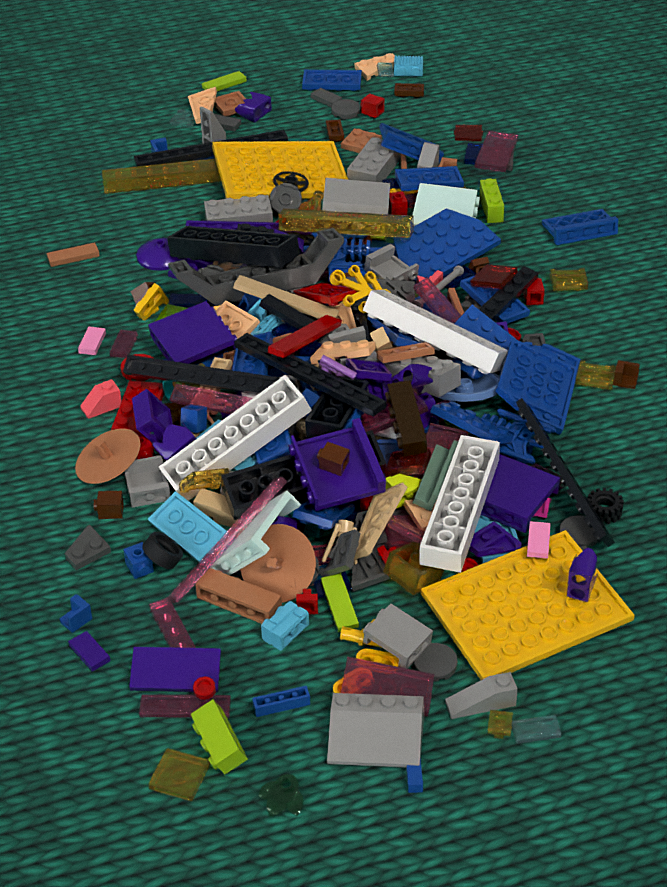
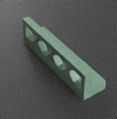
(434, 476)

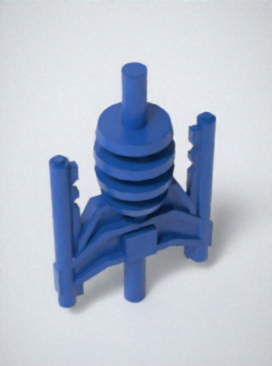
(353, 250)
(522, 436)

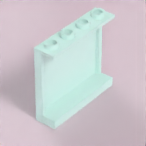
(435, 198)
(248, 544)

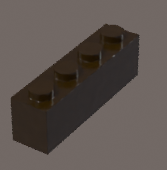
(406, 418)

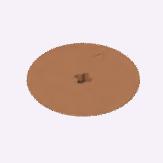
(97, 461)
(284, 575)

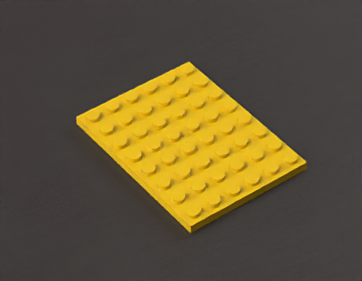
(251, 166)
(519, 608)

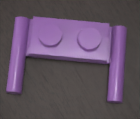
(335, 368)

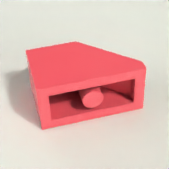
(102, 399)

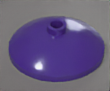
(155, 254)

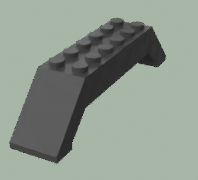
(300, 272)

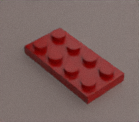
(325, 293)
(125, 416)

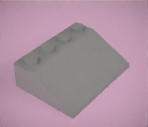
(356, 196)
(375, 730)

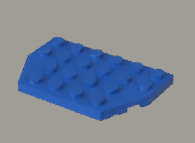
(445, 242)
(540, 377)

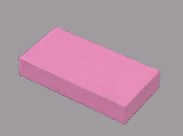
(92, 340)
(538, 539)

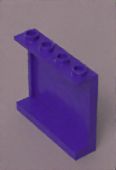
(191, 334)
(360, 478)
(517, 493)

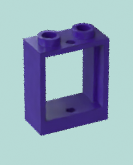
(151, 416)

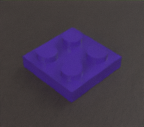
(369, 370)

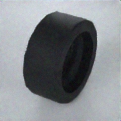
(162, 550)

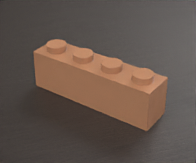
(237, 595)

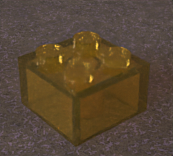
(405, 569)

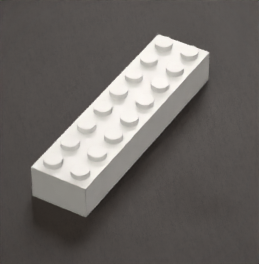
(435, 331)
(239, 433)
(459, 504)

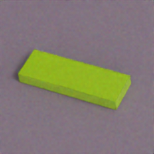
(225, 81)
(339, 602)

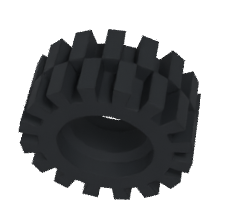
(608, 498)

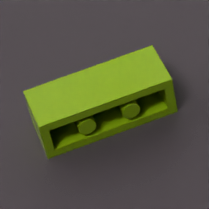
(491, 201)
(218, 737)

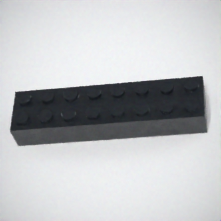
(234, 246)
(246, 485)

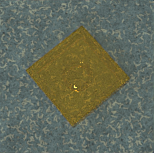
(179, 774)

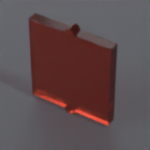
(468, 133)

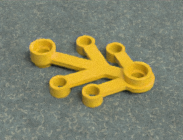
(338, 277)

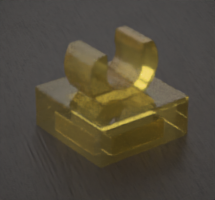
(500, 723)

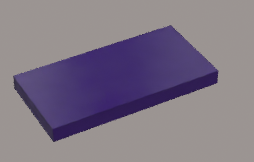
(173, 668)

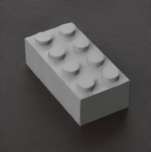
(373, 162)
(239, 210)
(444, 373)

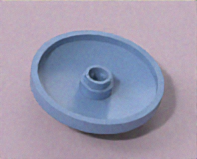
(473, 389)

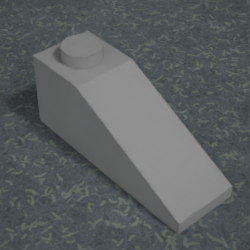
(210, 127)
(488, 694)

